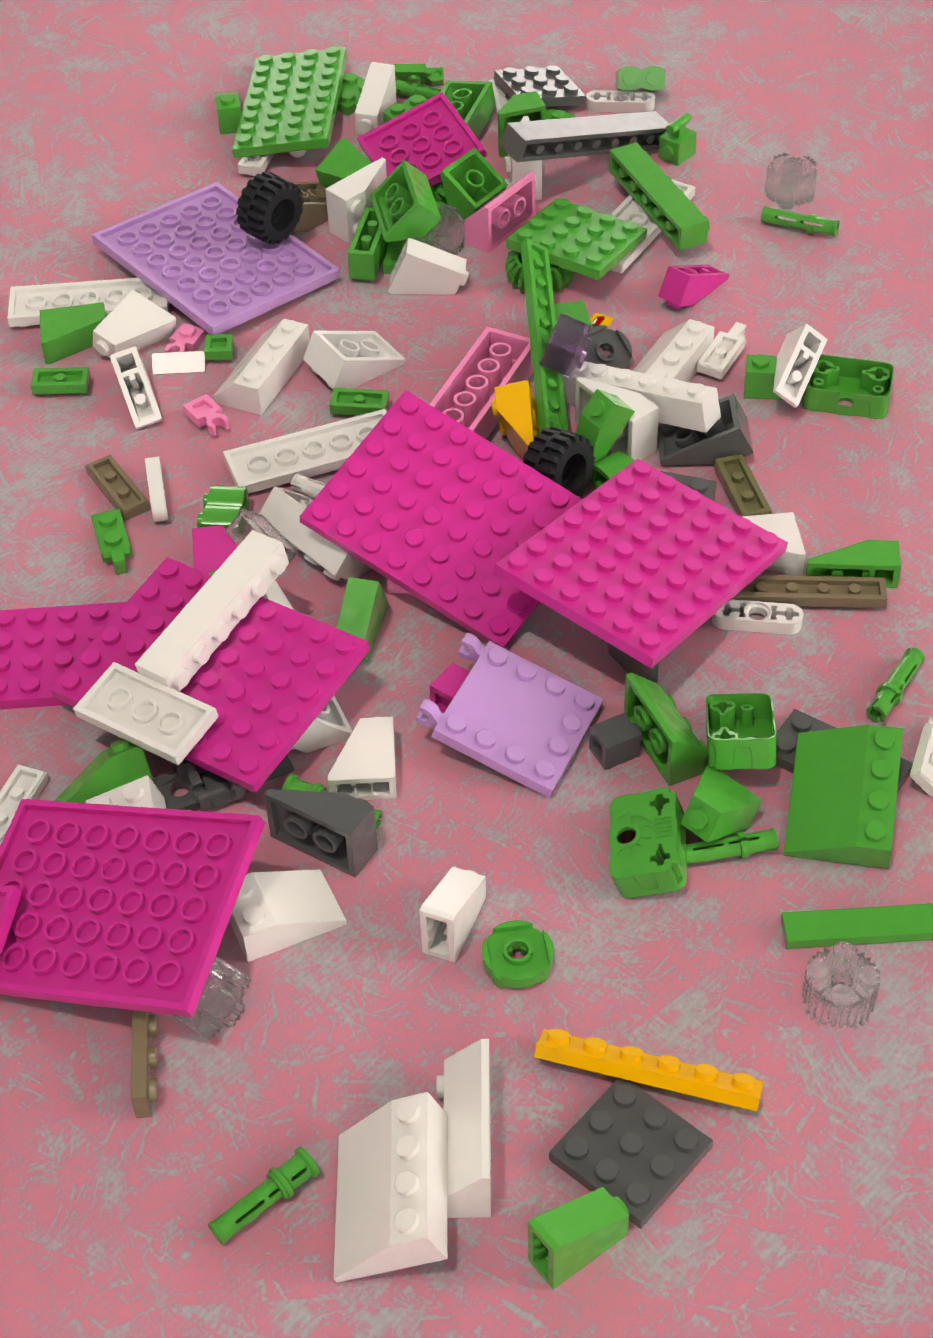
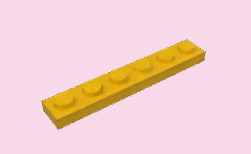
(657, 1071)

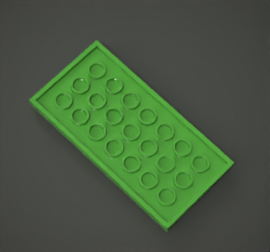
(291, 102)

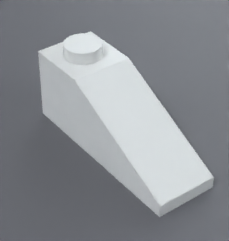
(797, 362)
(136, 387)

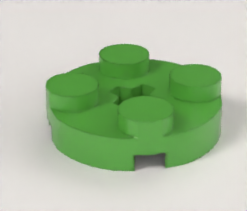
(520, 972)

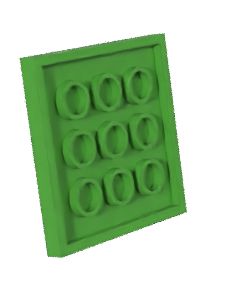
(579, 237)

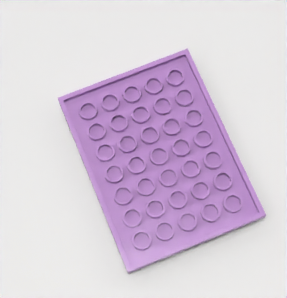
(208, 264)

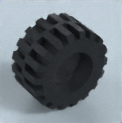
(269, 208)
(562, 458)

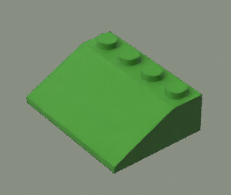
(845, 795)

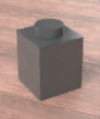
(615, 741)

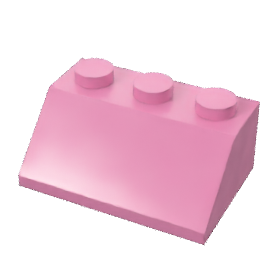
(502, 215)

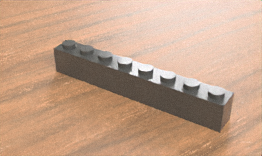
(581, 135)

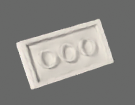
(146, 713)

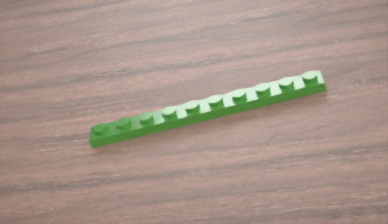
(541, 321)

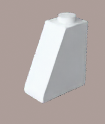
(376, 96)
(427, 271)
(132, 324)
(786, 528)
(367, 761)
(451, 912)

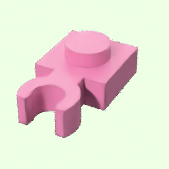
(186, 339)
(206, 412)

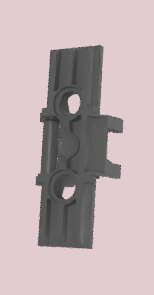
(206, 789)

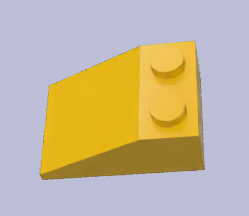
(517, 414)

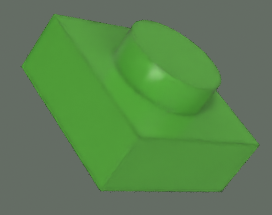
(219, 347)

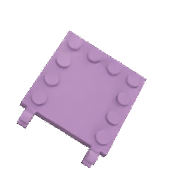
(513, 716)

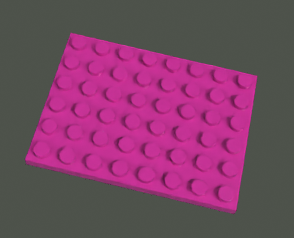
(438, 513)
(641, 561)
(262, 679)
(120, 901)

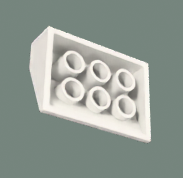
(392, 1189)

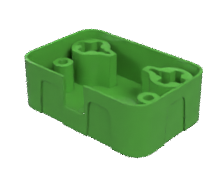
(854, 380)
(740, 731)
(657, 854)

